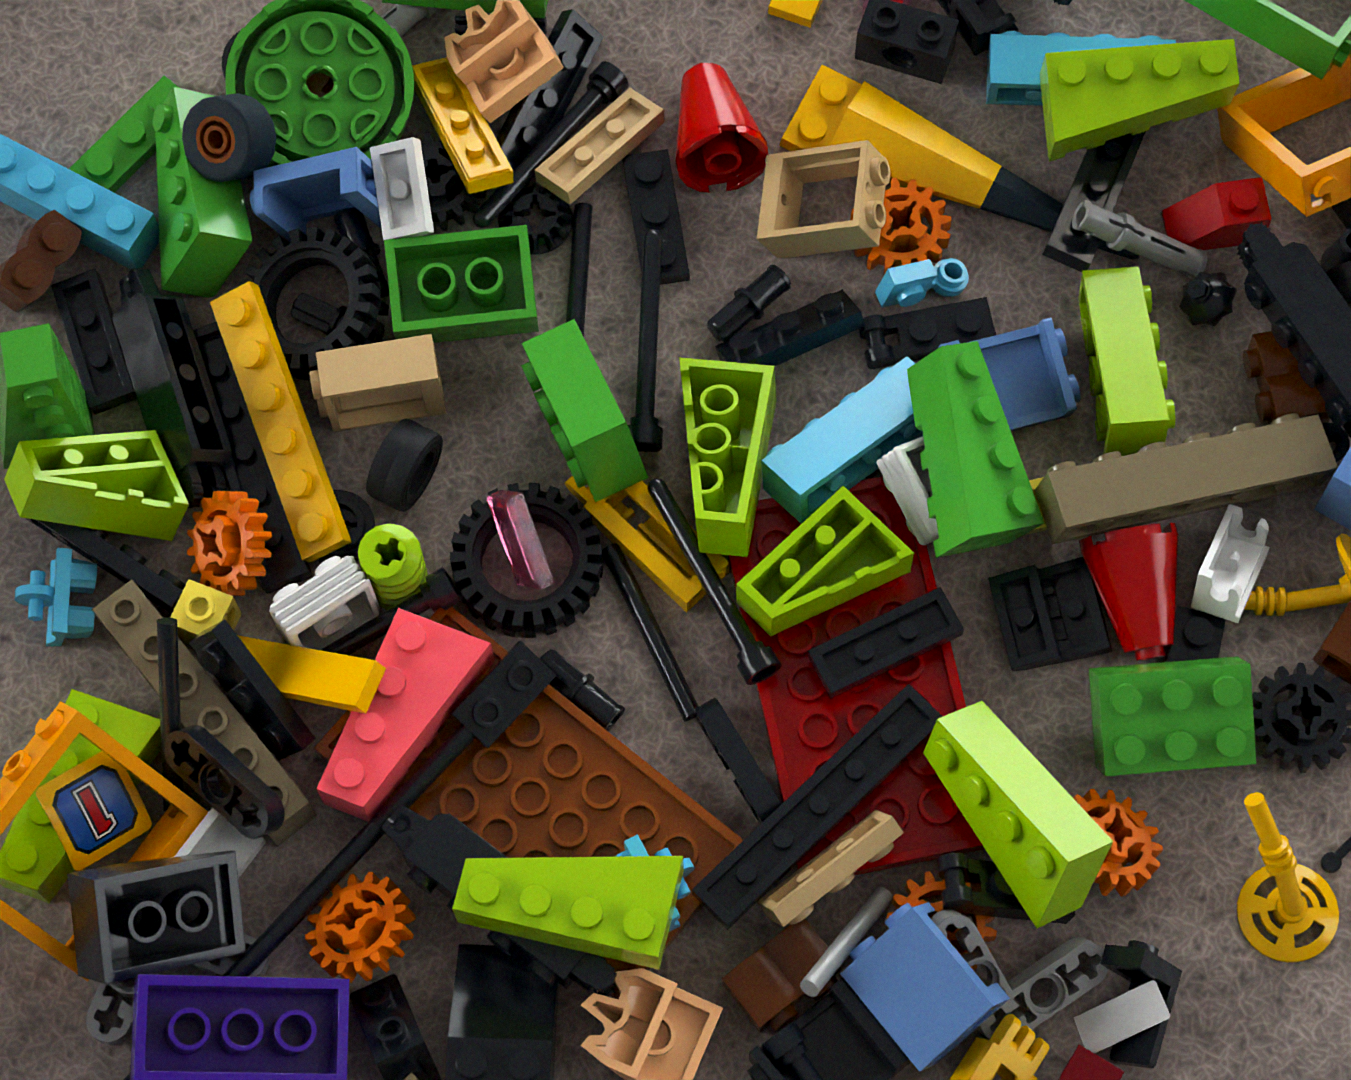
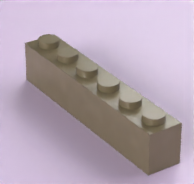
(1184, 477)

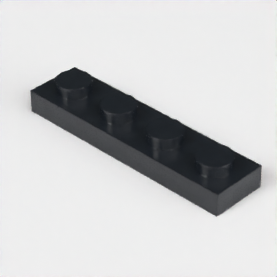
(542, 109)
(1097, 181)
(121, 563)

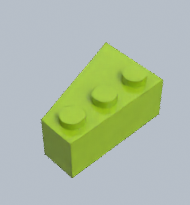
(99, 483)
(823, 564)

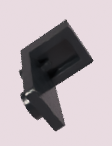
(1139, 965)
(393, 1031)

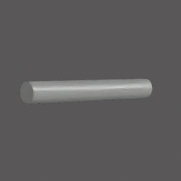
(846, 942)

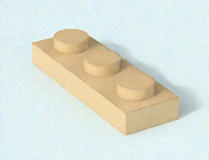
(599, 145)
(831, 869)

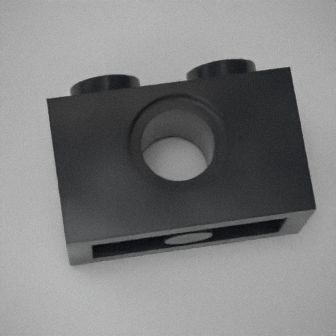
(906, 39)

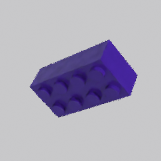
(239, 1028)

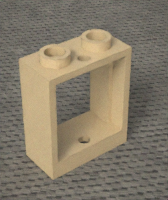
(783, 194)
(378, 383)

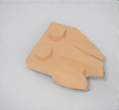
(501, 57)
(651, 1029)

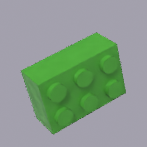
(462, 284)
(586, 412)
(1172, 716)

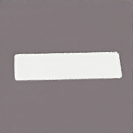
(1122, 1017)

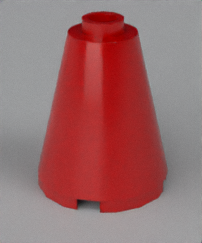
(716, 132)
(1137, 585)

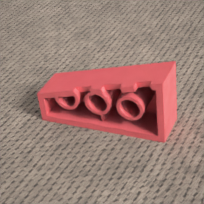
(423, 682)

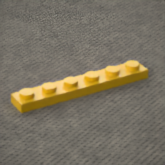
(280, 422)

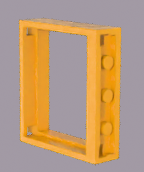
(1276, 104)
(31, 765)

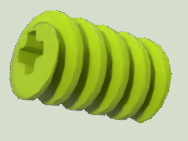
(392, 563)

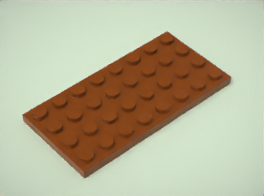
(563, 790)

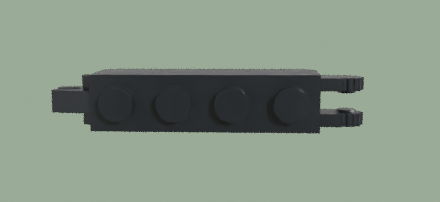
(1303, 313)
(172, 384)
(436, 859)

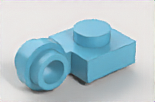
(910, 282)

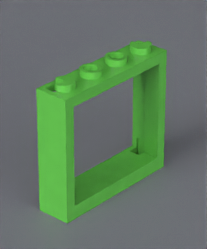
(1283, 32)

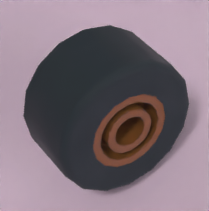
(228, 137)

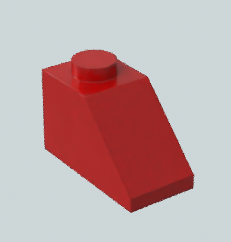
(1218, 214)

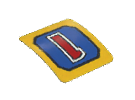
(94, 809)

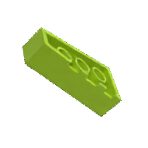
(1129, 89)
(1125, 364)
(578, 903)

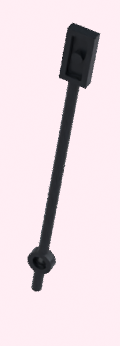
(483, 717)

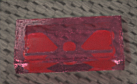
(520, 539)

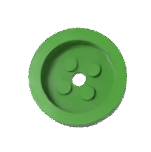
(332, 38)

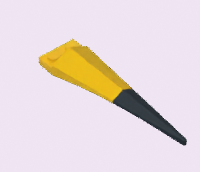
(846, 112)

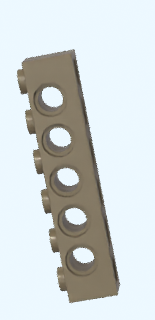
(133, 626)

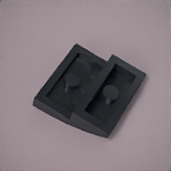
(1049, 614)

